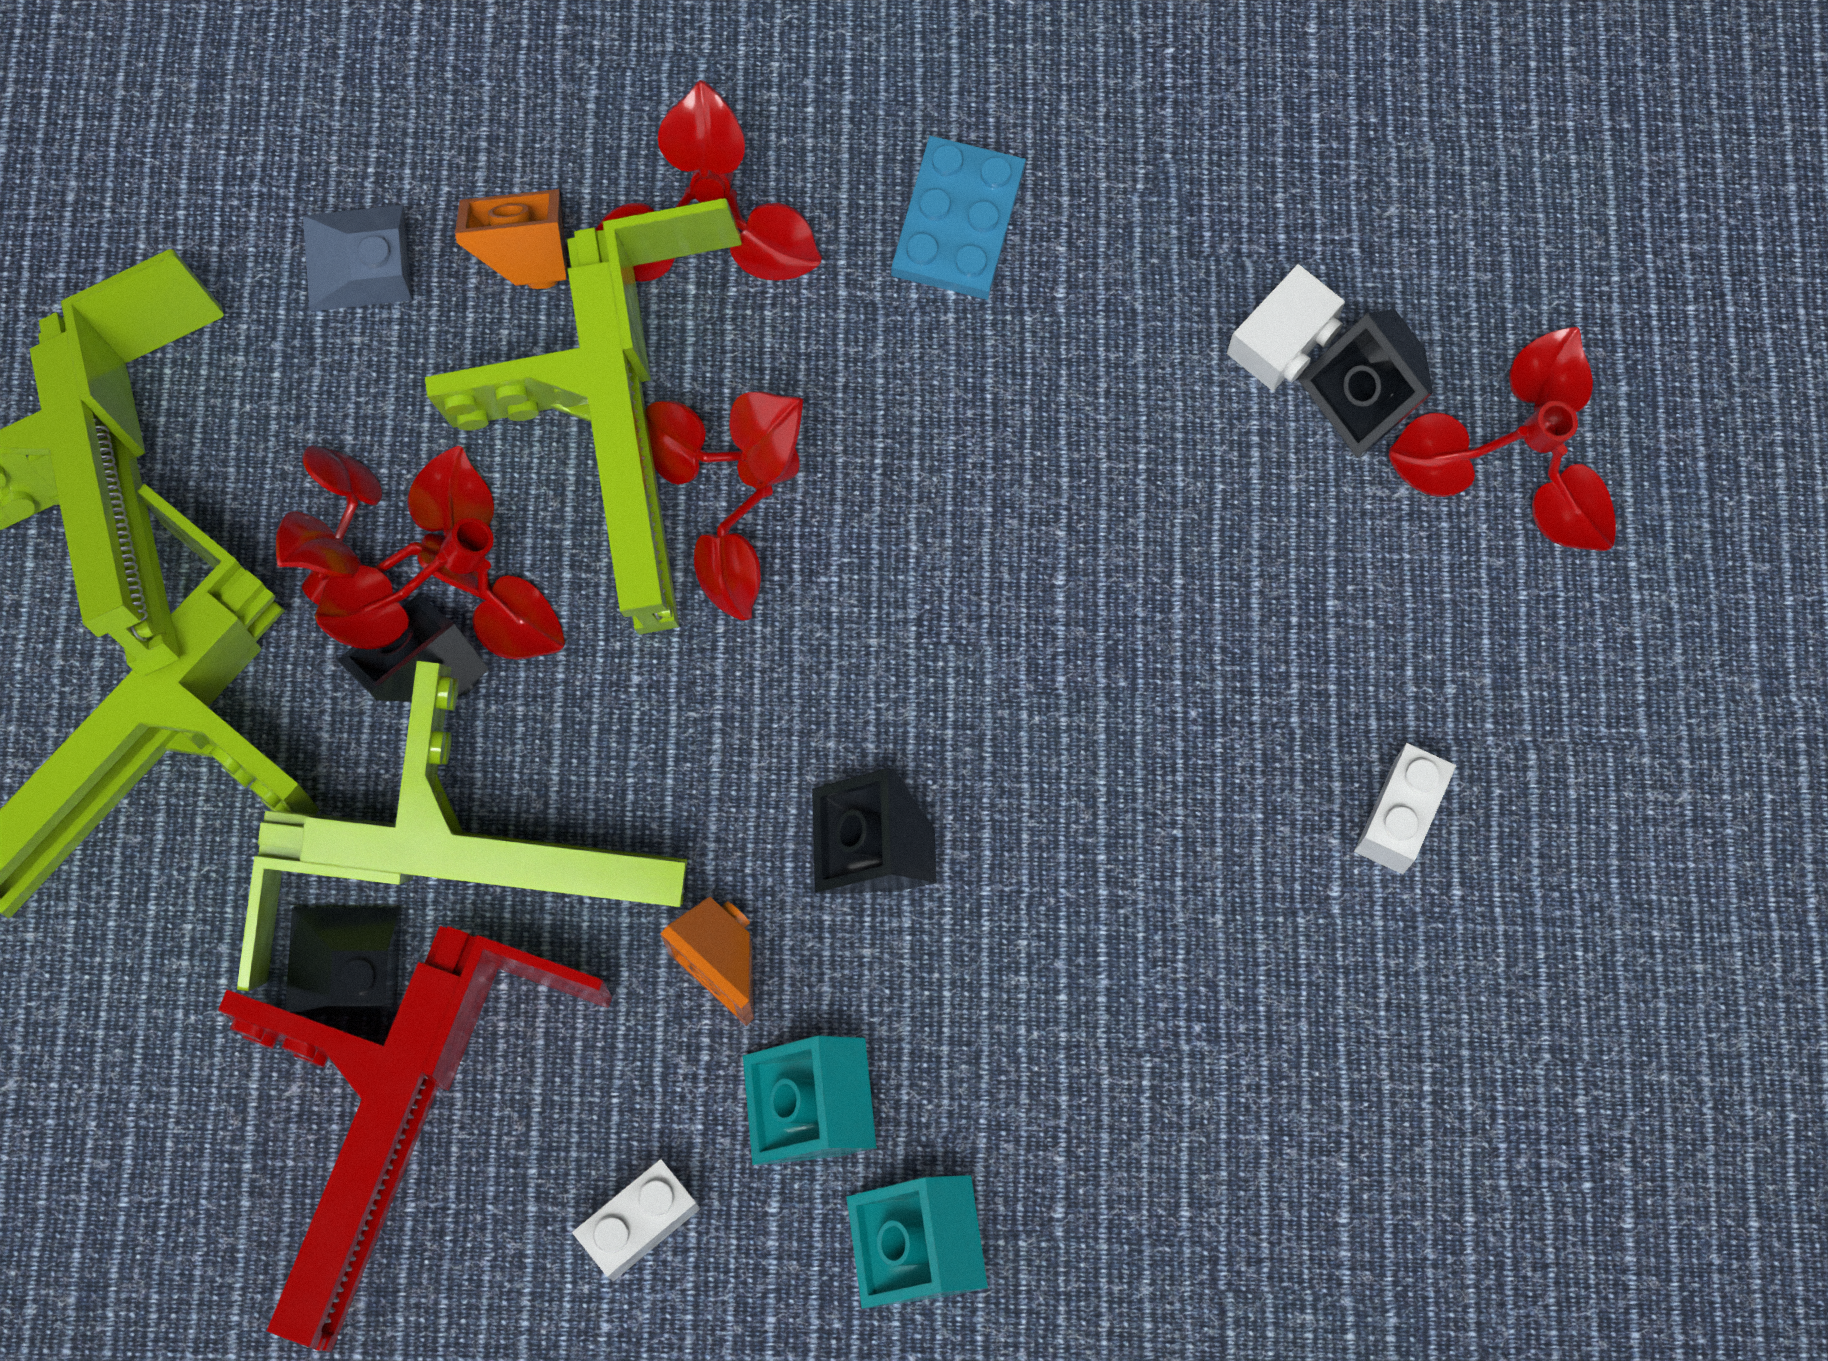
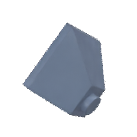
(357, 258)

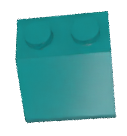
(809, 1100)
(916, 1241)

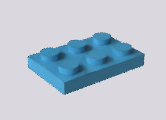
(958, 217)

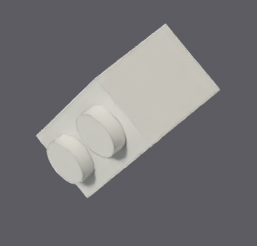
(1286, 328)
(1405, 808)
(636, 1220)

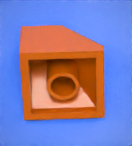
(516, 236)
(717, 952)

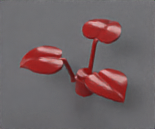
(708, 139)
(1557, 378)
(767, 434)
(451, 498)
(312, 545)

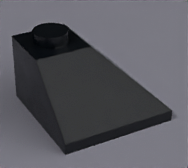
(1370, 379)
(431, 638)
(870, 836)
(343, 961)

